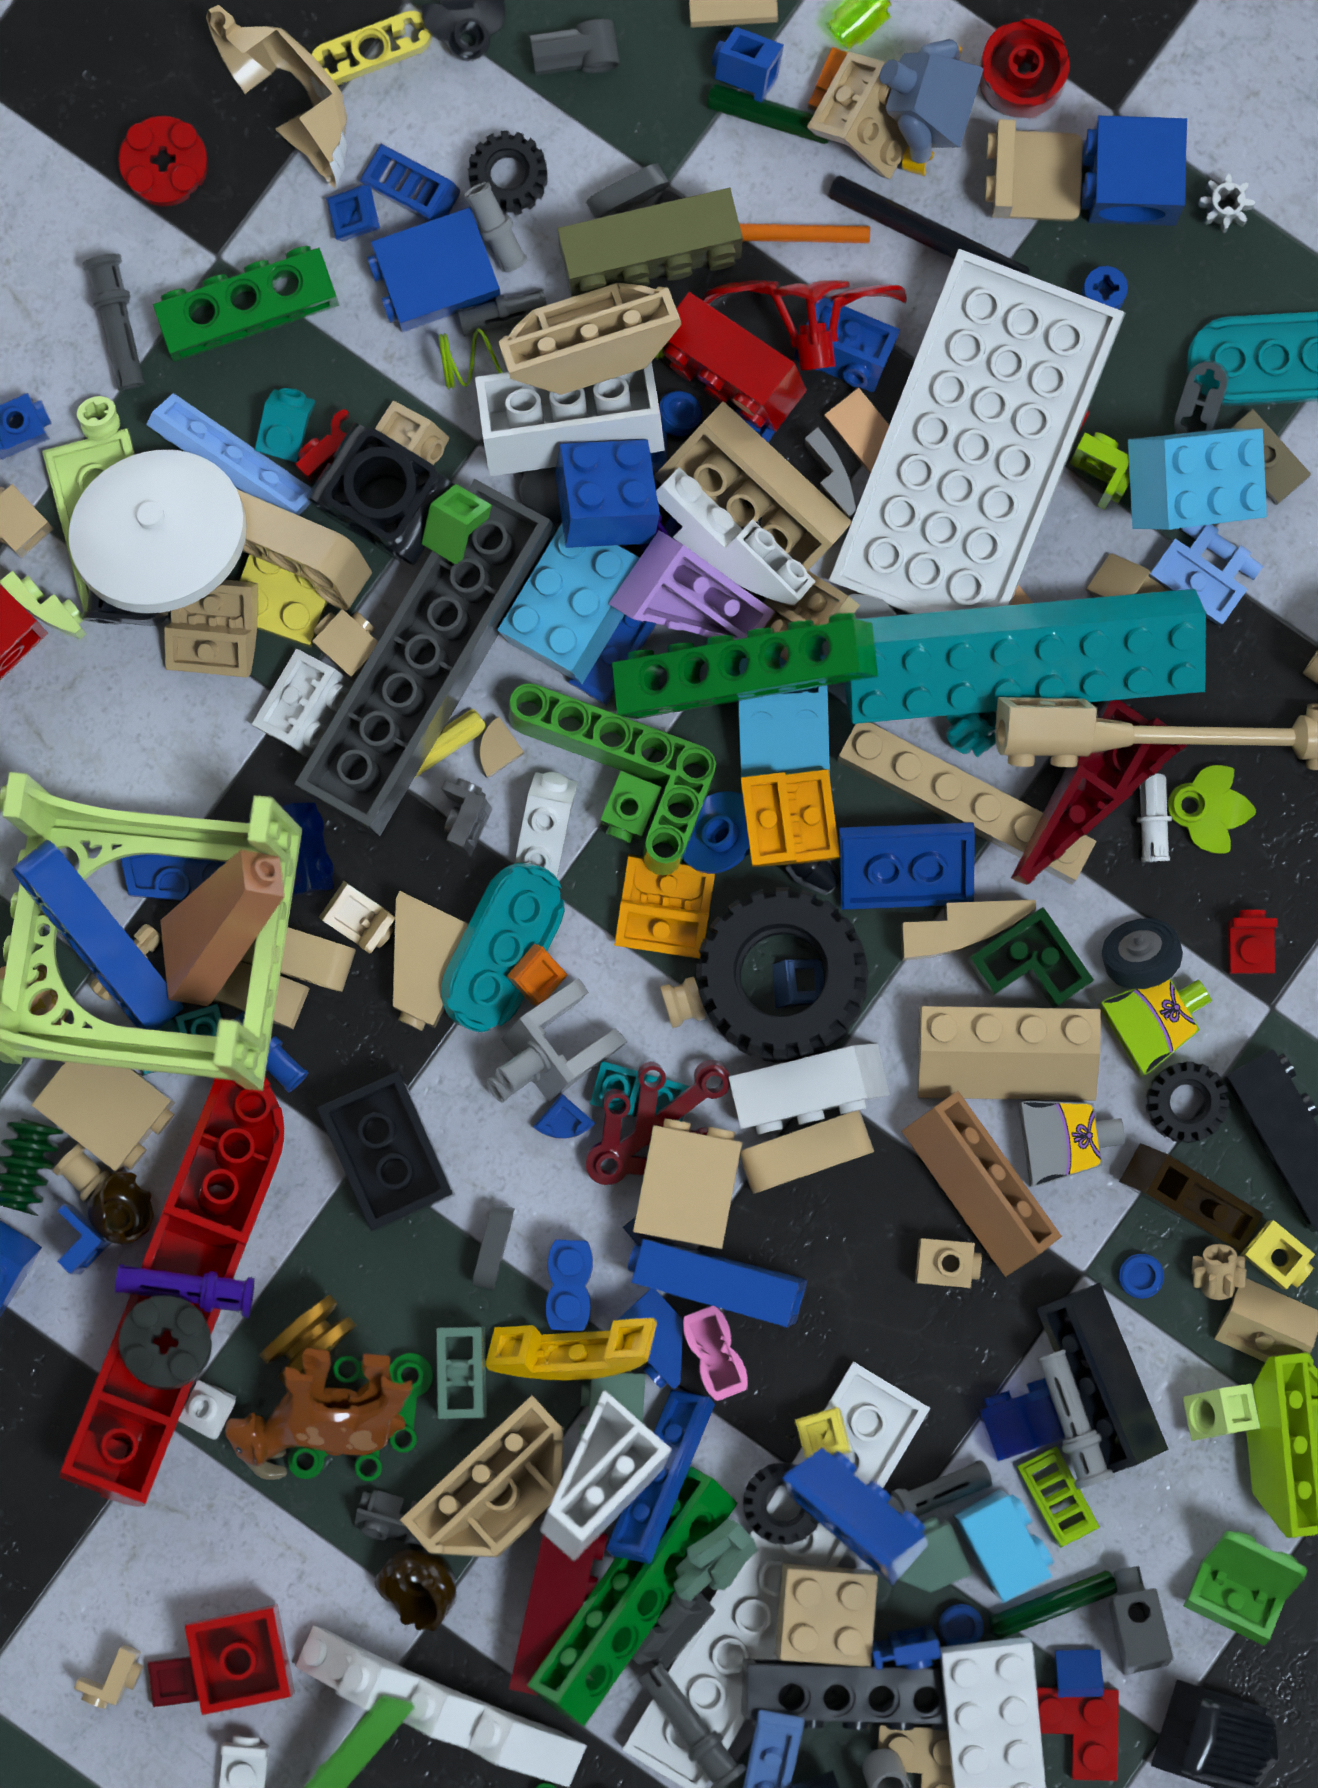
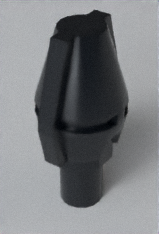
(817, 876)

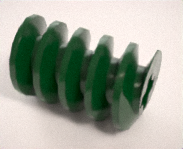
(24, 1164)

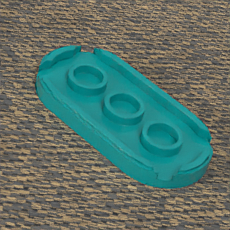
(1264, 355)
(513, 915)

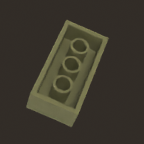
(652, 242)

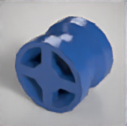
(1103, 293)

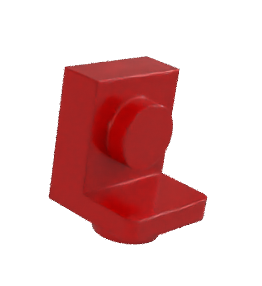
(1251, 943)

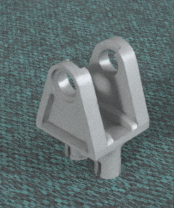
(537, 1060)

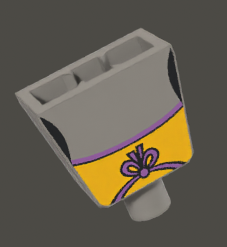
(1064, 1139)

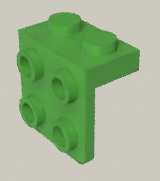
(1244, 1585)

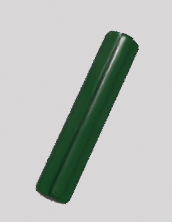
(765, 113)
(1053, 1604)

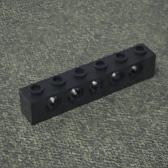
(766, 1677)

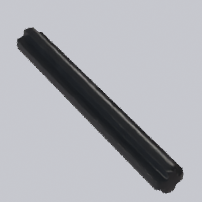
(912, 223)

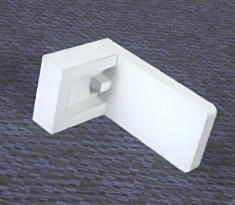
(546, 820)

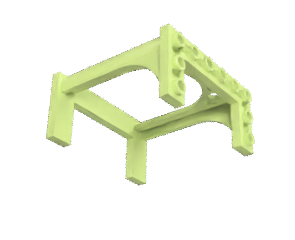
(239, 1049)

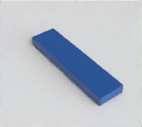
(646, 1517)

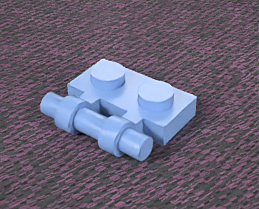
(1186, 569)

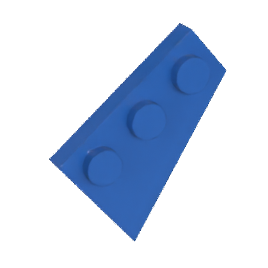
(166, 875)

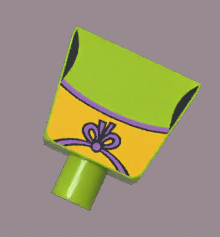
(1154, 1021)

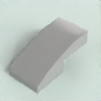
(837, 484)

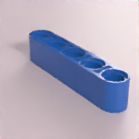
(96, 936)

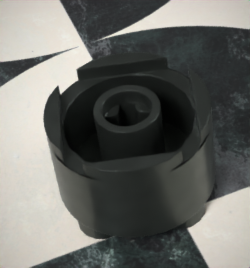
(149, 1321)

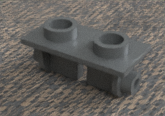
(383, 1518)
(674, 1630)

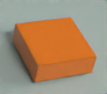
(537, 975)

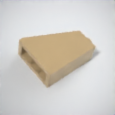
(421, 954)

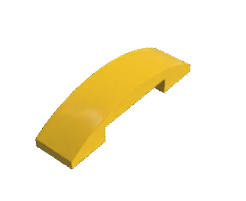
(571, 1356)

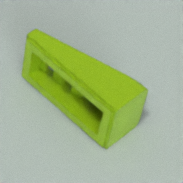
(1076, 1531)

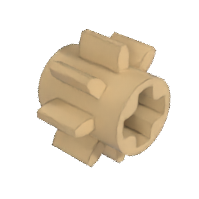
(1219, 1271)

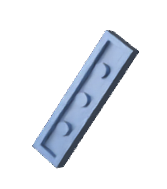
(246, 468)

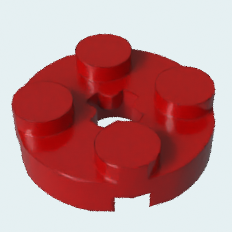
(181, 178)

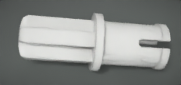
(1154, 819)

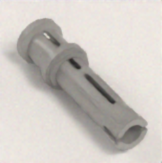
(1080, 1439)

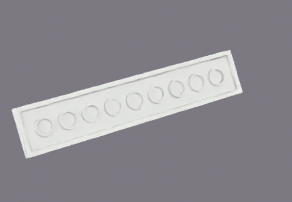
(710, 1667)

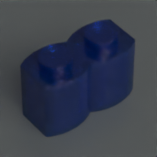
(1021, 1421)

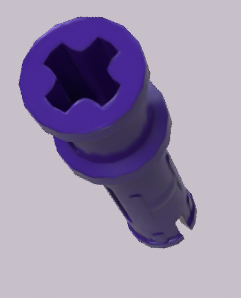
(207, 1290)

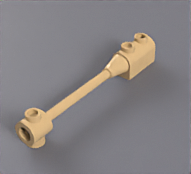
(1070, 729)

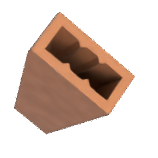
(218, 925)

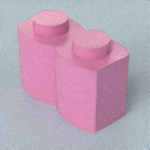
(719, 1364)

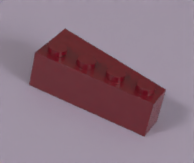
(554, 1600)

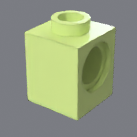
(1221, 1412)

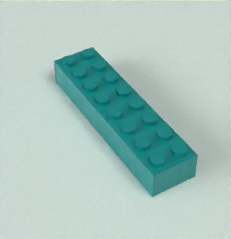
(1033, 650)

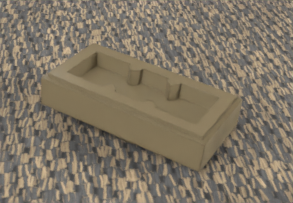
(1282, 467)

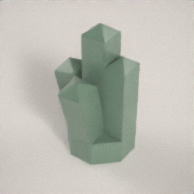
(714, 1560)

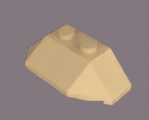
(590, 337)
(494, 1489)

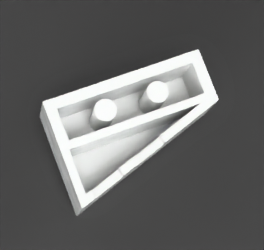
(809, 1087)
(604, 1476)

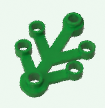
(408, 1413)

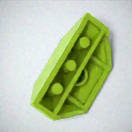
(1286, 1444)

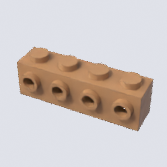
(979, 1186)

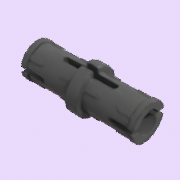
(500, 312)

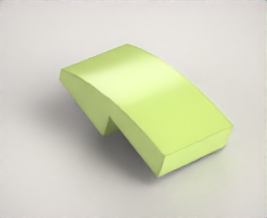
(58, 615)

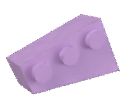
(687, 593)

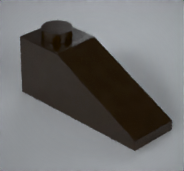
(1190, 1196)

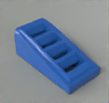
(433, 200)

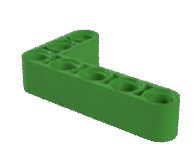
(626, 758)

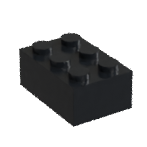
(386, 1151)

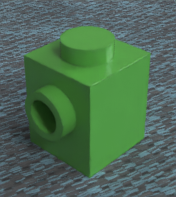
(630, 807)

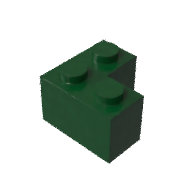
(1036, 949)

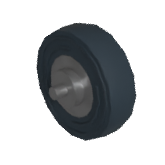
(1142, 953)

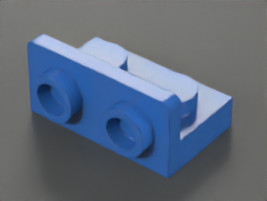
(861, 345)

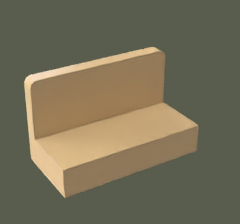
(1267, 1323)

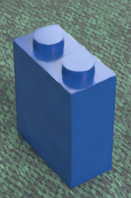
(433, 270)

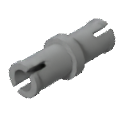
(495, 227)

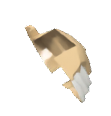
(255, 54)

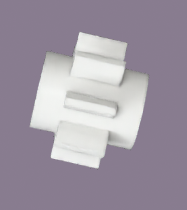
(1228, 214)

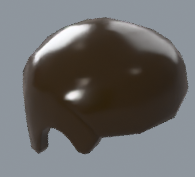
(120, 1209)

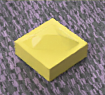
(823, 1430)

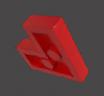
(1092, 1726)

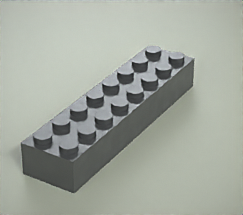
(424, 665)

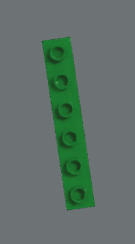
(849, 659)
(626, 1606)

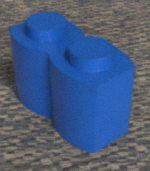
(570, 1271)

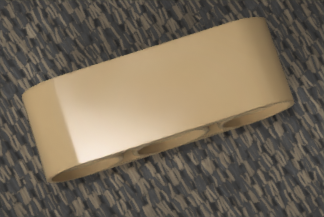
(313, 959)
(806, 1151)

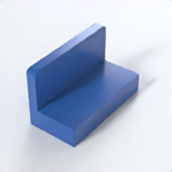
(88, 1246)

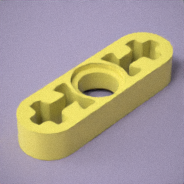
(406, 48)

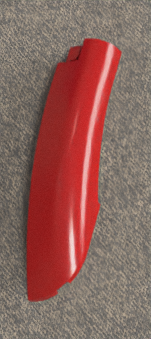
(198, 1232)

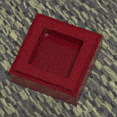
(172, 1681)

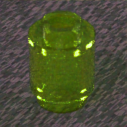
(858, 20)

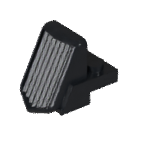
(1216, 1739)

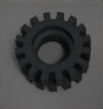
(510, 147)
(1214, 1102)
(758, 1517)

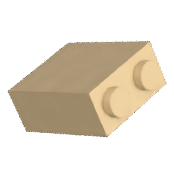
(106, 1110)
(688, 1184)

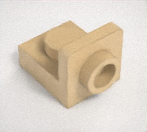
(413, 432)

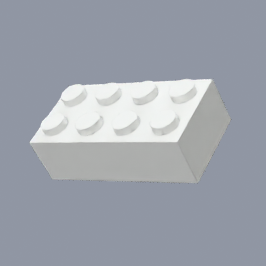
(529, 423)

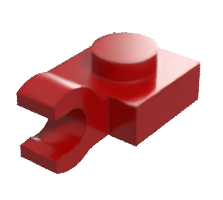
(318, 453)

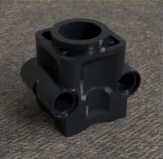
(359, 459)

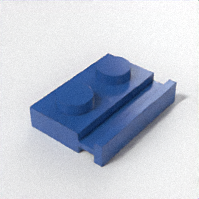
(907, 1647)

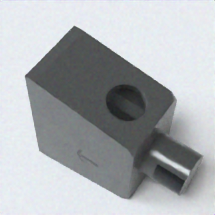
(1139, 1644)

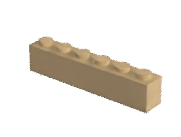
(953, 794)

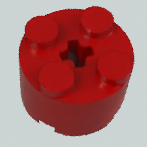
(1037, 89)

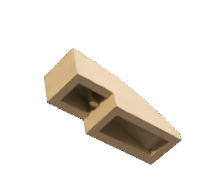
(963, 927)

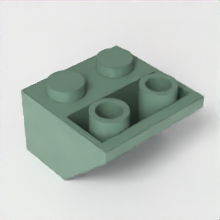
(940, 1561)

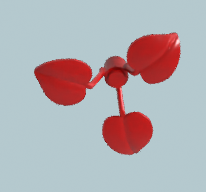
(814, 341)

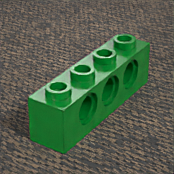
(230, 324)

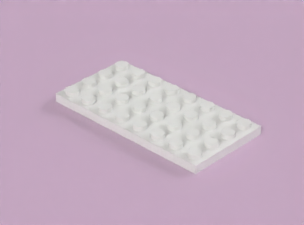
(977, 441)

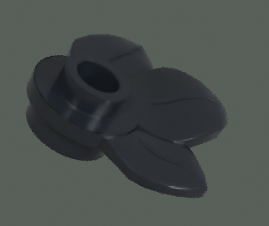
(469, 17)

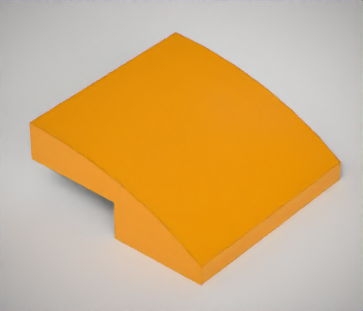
(790, 818)
(664, 910)

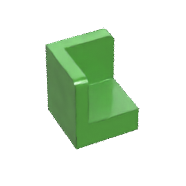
(452, 520)

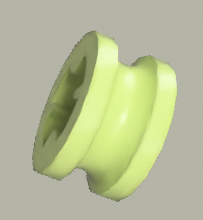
(105, 410)

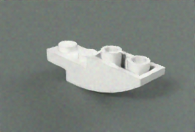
(743, 555)

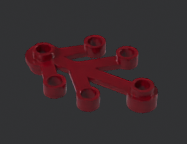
(623, 1150)

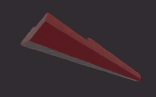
(1092, 791)

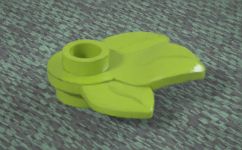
(1216, 810)

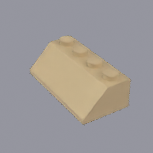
(740, 465)
(1009, 1053)

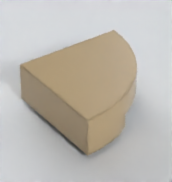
(498, 748)

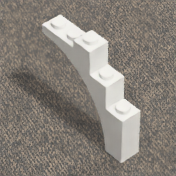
(441, 1711)

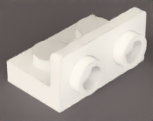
(303, 703)

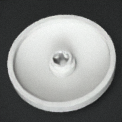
(157, 531)

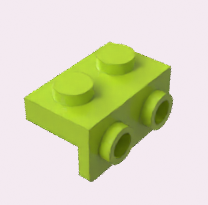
(1103, 460)

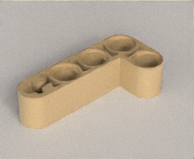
(305, 549)

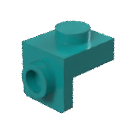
(284, 423)

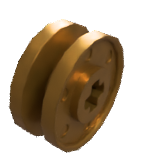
(309, 1332)

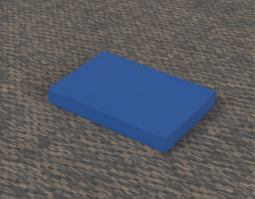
(906, 865)

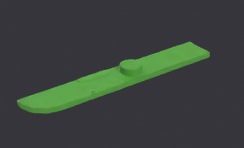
(361, 1743)

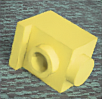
(1275, 1237)

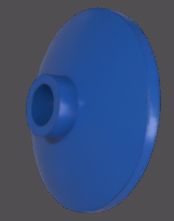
(720, 817)

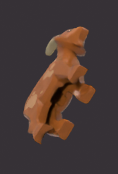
(322, 1417)

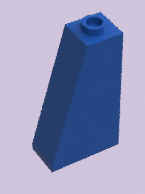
(718, 1281)

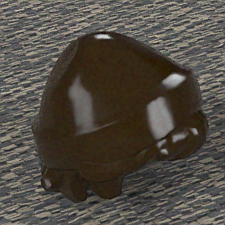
(418, 1587)

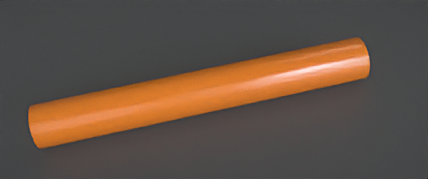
(805, 233)

